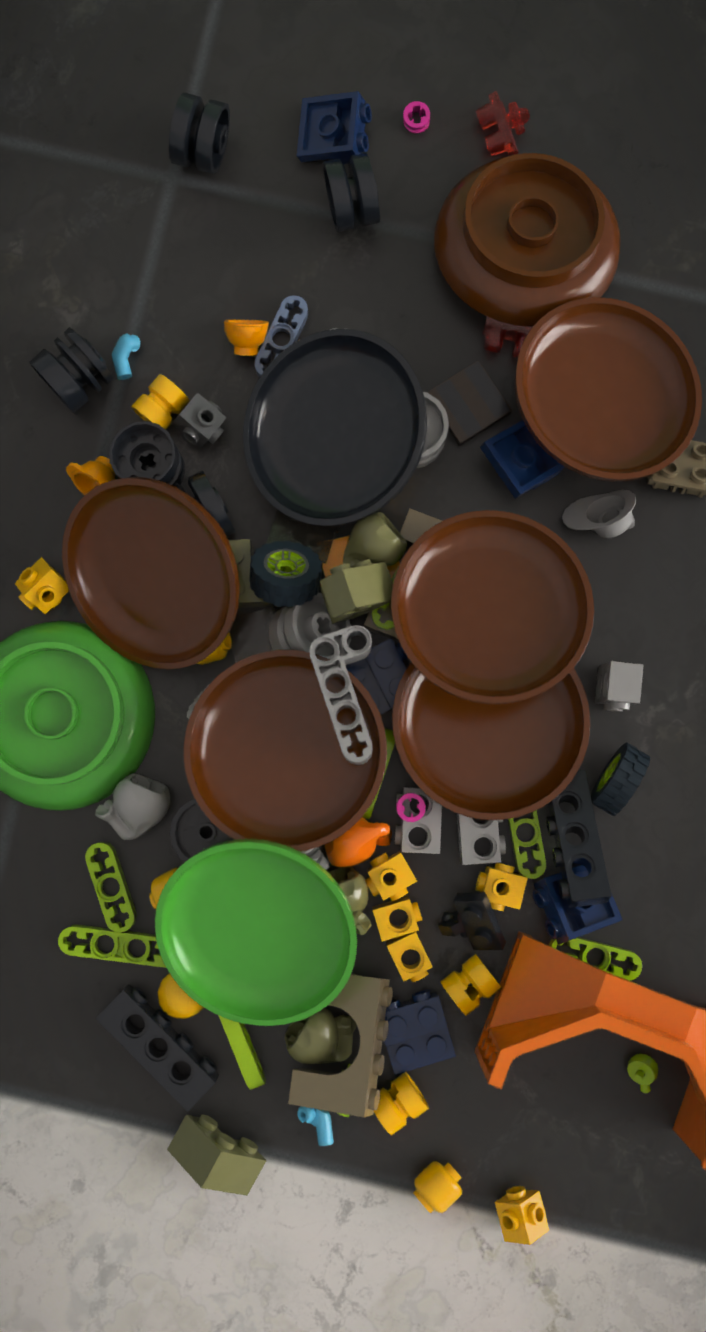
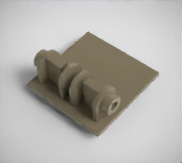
(685, 472)

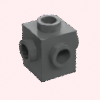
(200, 421)

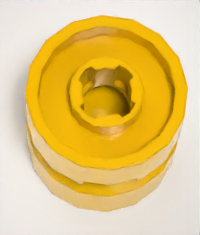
(161, 402)
(482, 982)
(399, 1103)

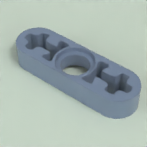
(298, 322)

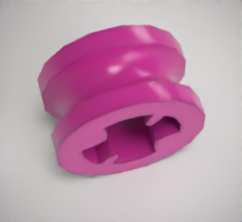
(423, 109)
(420, 806)

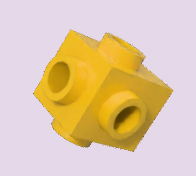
(41, 586)
(398, 886)
(512, 891)
(521, 1215)

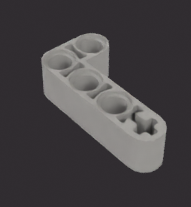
(346, 698)

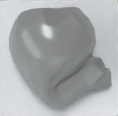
(135, 806)

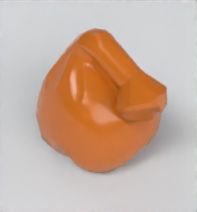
(358, 843)

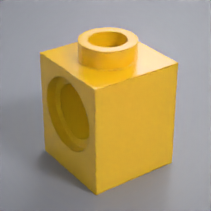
(386, 928)
(398, 946)

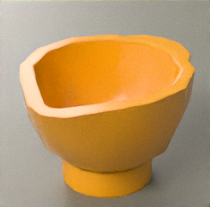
(246, 335)
(91, 474)

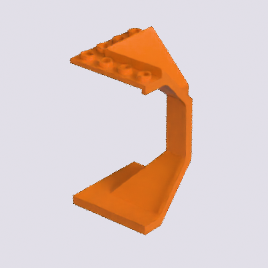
(557, 997)

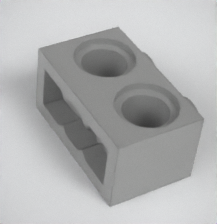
(619, 685)
(429, 822)
(471, 831)

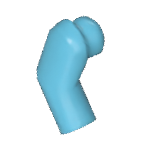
(121, 352)
(321, 1120)

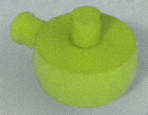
(643, 1071)

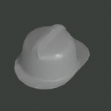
(604, 513)

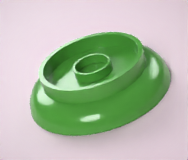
(69, 716)
(256, 932)

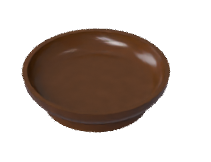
(526, 238)
(608, 389)
(151, 572)
(492, 607)
(269, 755)
(490, 756)

